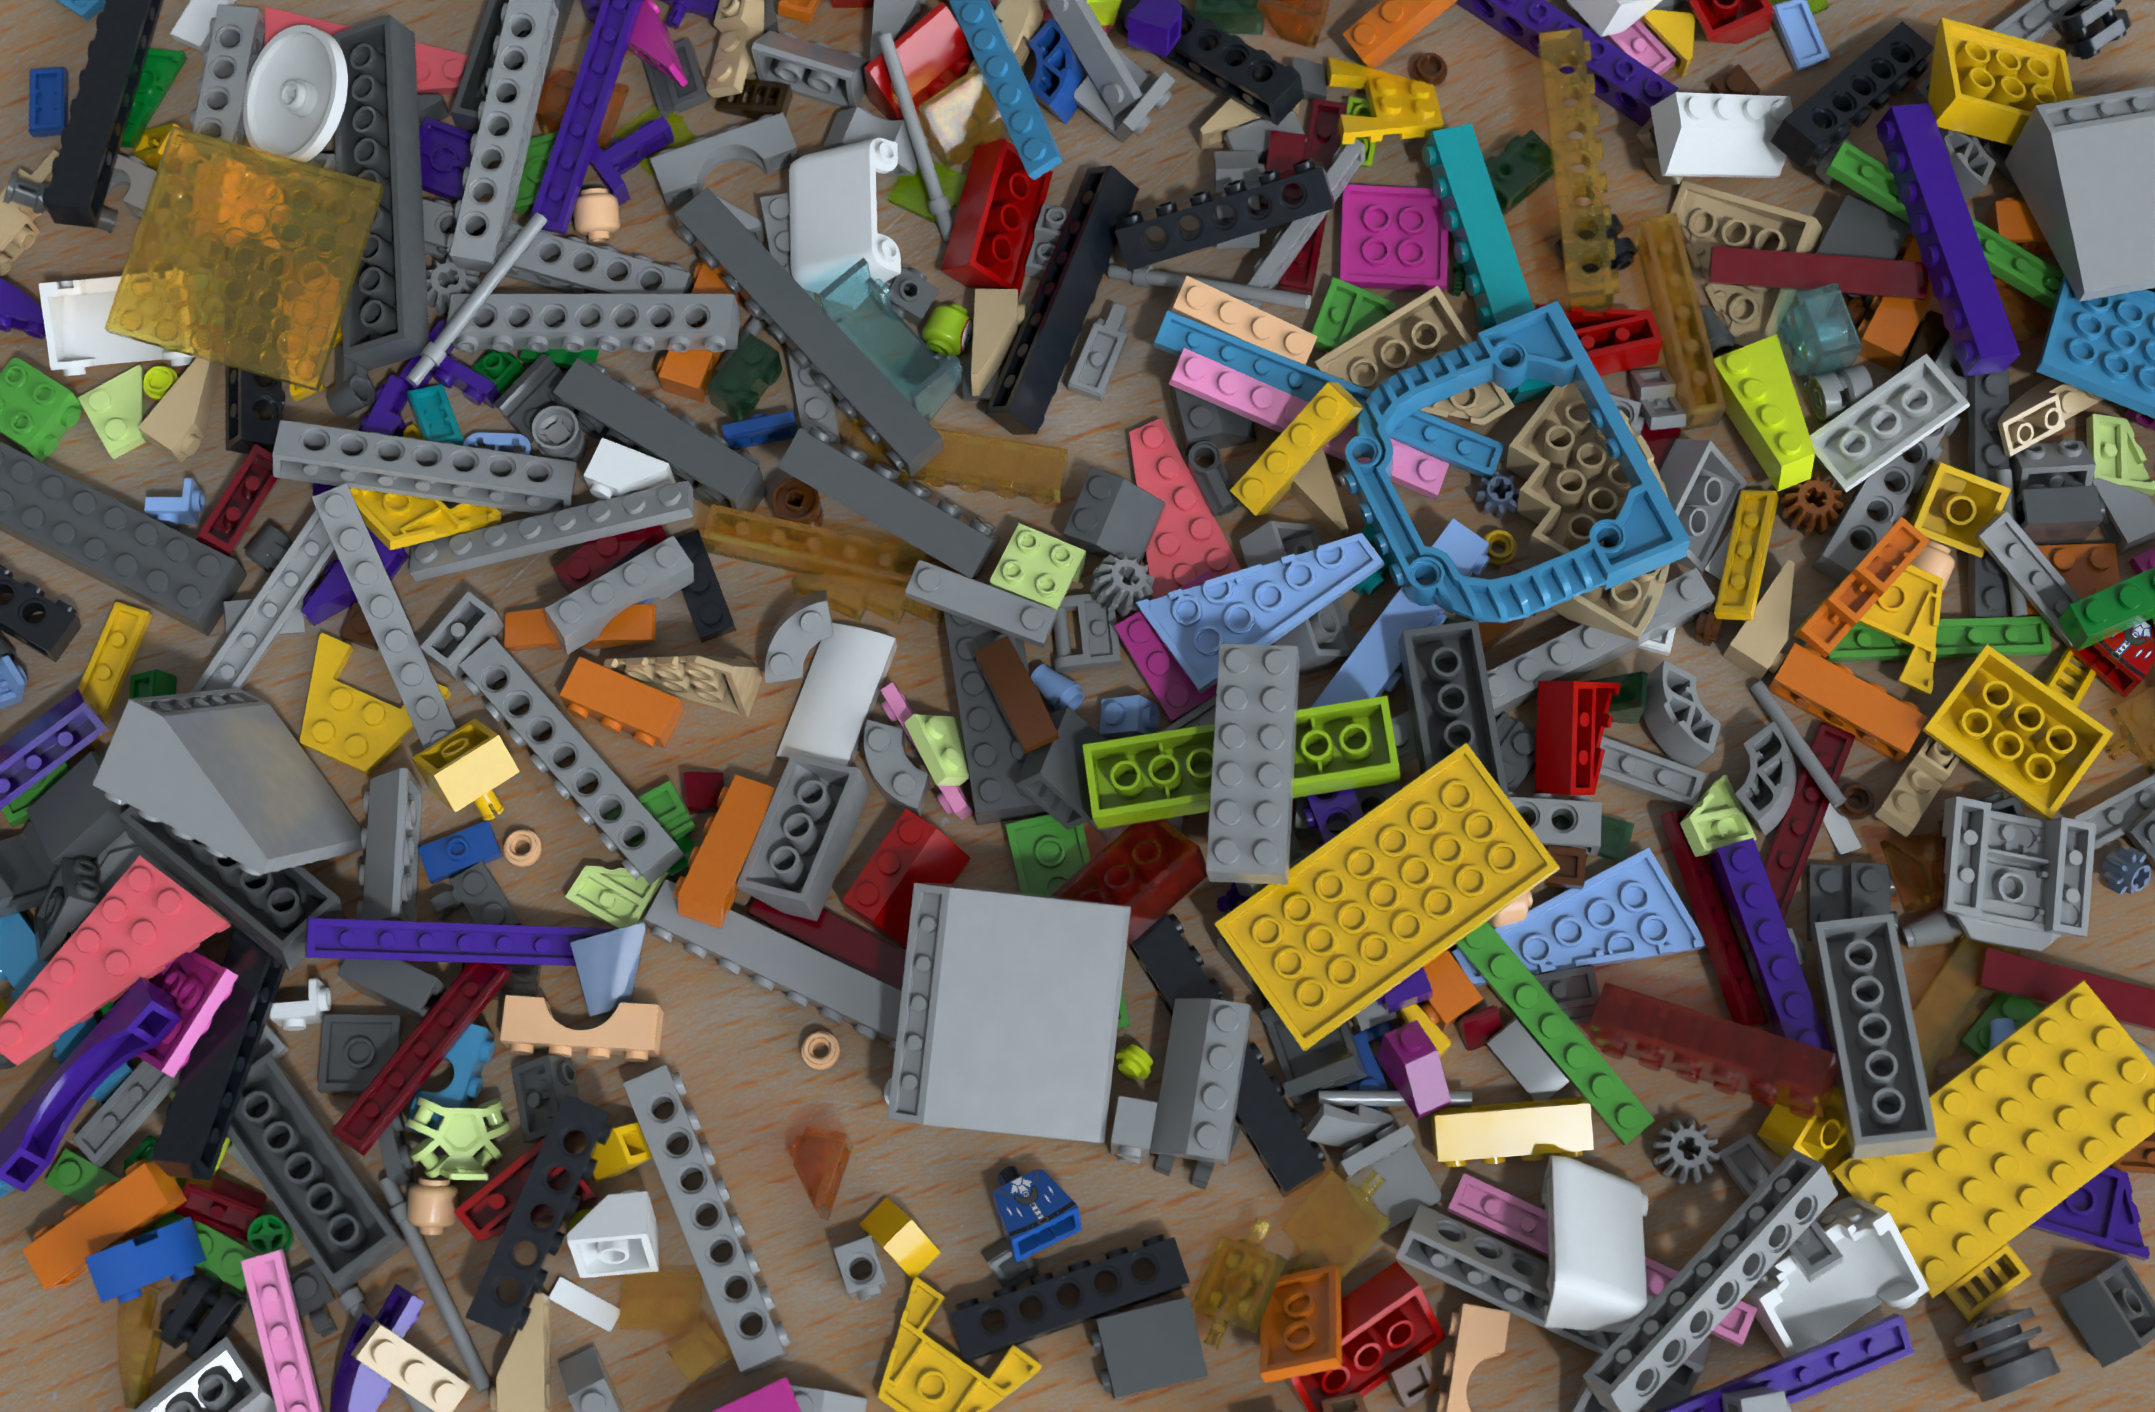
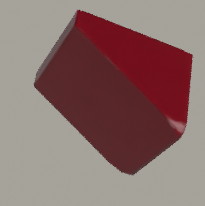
(702, 791)
(1479, 1027)

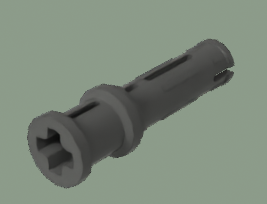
(31, 195)

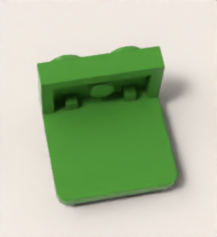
(35, 409)

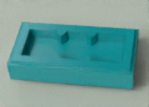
(434, 415)

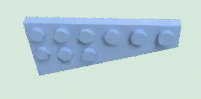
(1255, 603)
(1611, 920)

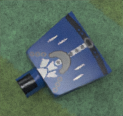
(1033, 1211)

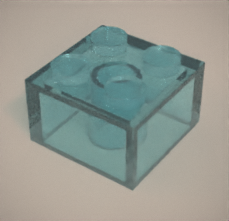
(1819, 332)

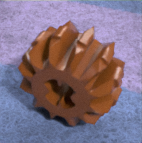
(1808, 514)

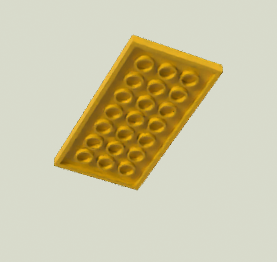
(1386, 896)
(2014, 1136)

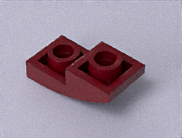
(1283, 152)

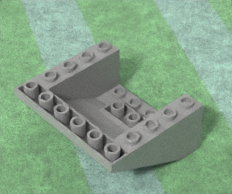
(2092, 188)
(227, 776)
(1009, 1012)

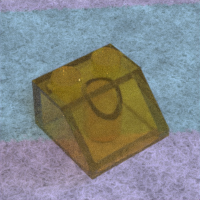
(960, 119)

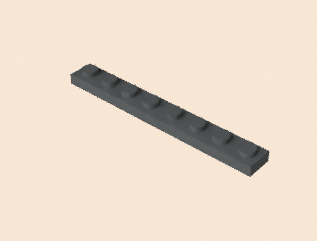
(1988, 400)

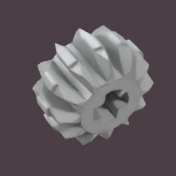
(448, 280)
(1121, 583)
(1696, 1143)

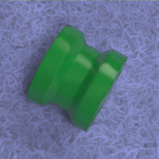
(262, 1233)

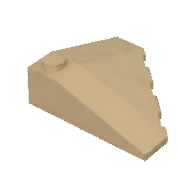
(1737, 222)
(1403, 340)
(703, 680)

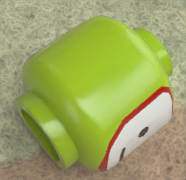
(948, 329)

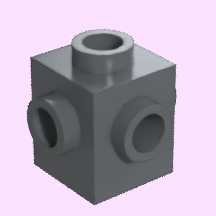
(918, 294)

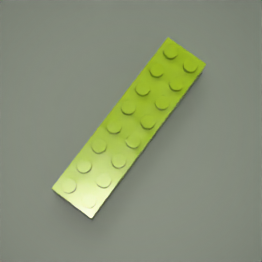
(1172, 769)

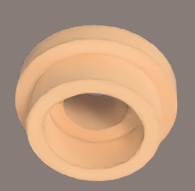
(520, 837)
(814, 1040)

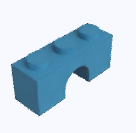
(468, 1059)

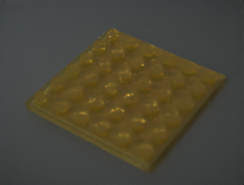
(244, 258)

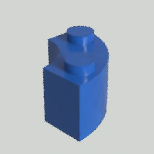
(1057, 71)
(146, 1259)

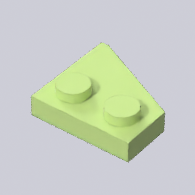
(117, 411)
(2117, 453)
(941, 747)
(1716, 820)
(614, 895)

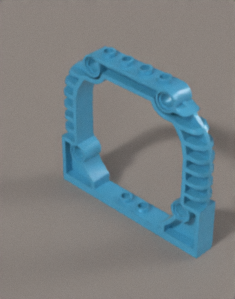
(1547, 350)

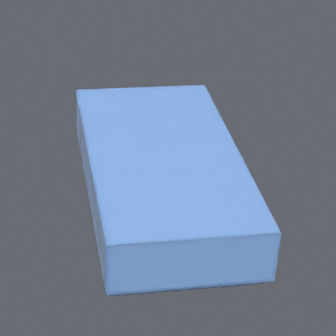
(1800, 34)

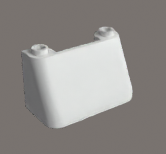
(837, 214)
(75, 326)
(1593, 1247)
(1873, 1272)

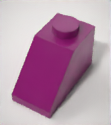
(1414, 1068)

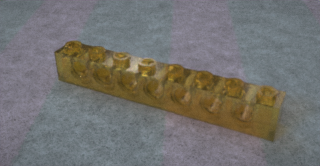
(1556, 51)

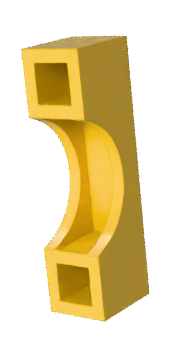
(1310, 431)

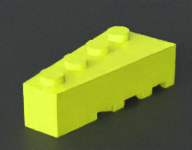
(1767, 410)

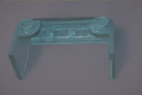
(866, 316)

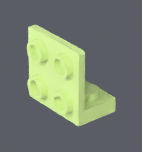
(1038, 567)

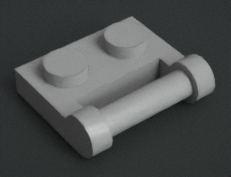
(1097, 635)

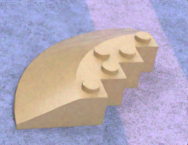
(1569, 491)

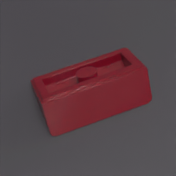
(221, 1205)

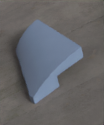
(609, 966)

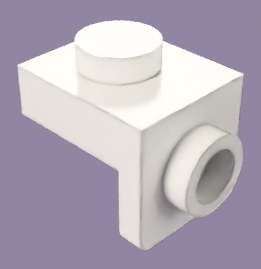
(297, 1014)

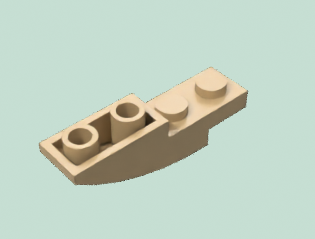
(1020, 23)
(740, 26)
(16, 220)
(2041, 413)
(1917, 786)

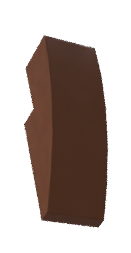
(1016, 694)

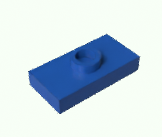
(48, 101)
(760, 430)
(459, 851)

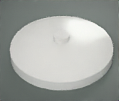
(295, 93)

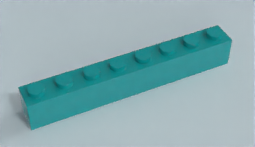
(1480, 236)

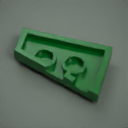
(156, 79)

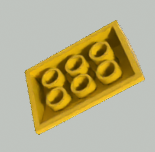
(1992, 80)
(2017, 732)

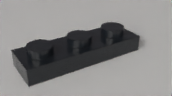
(704, 594)

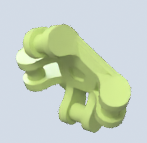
(460, 1136)

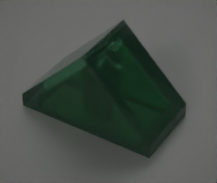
(1631, 700)

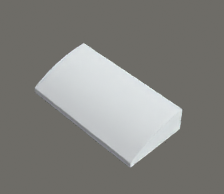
(1886, 423)
(839, 695)

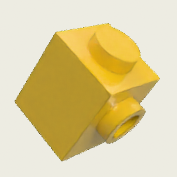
(622, 1152)

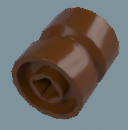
(797, 502)

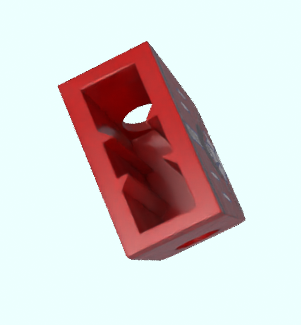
(2122, 658)

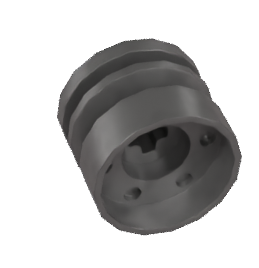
(2006, 1354)

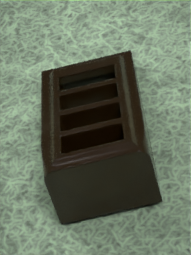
(768, 89)
(1927, 338)

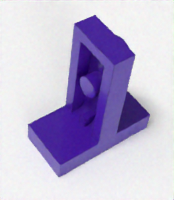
(626, 154)
(452, 373)

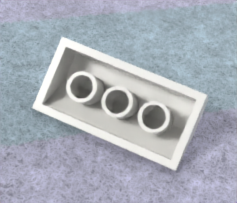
(1719, 134)

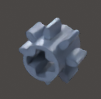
(1490, 500)
(2126, 870)

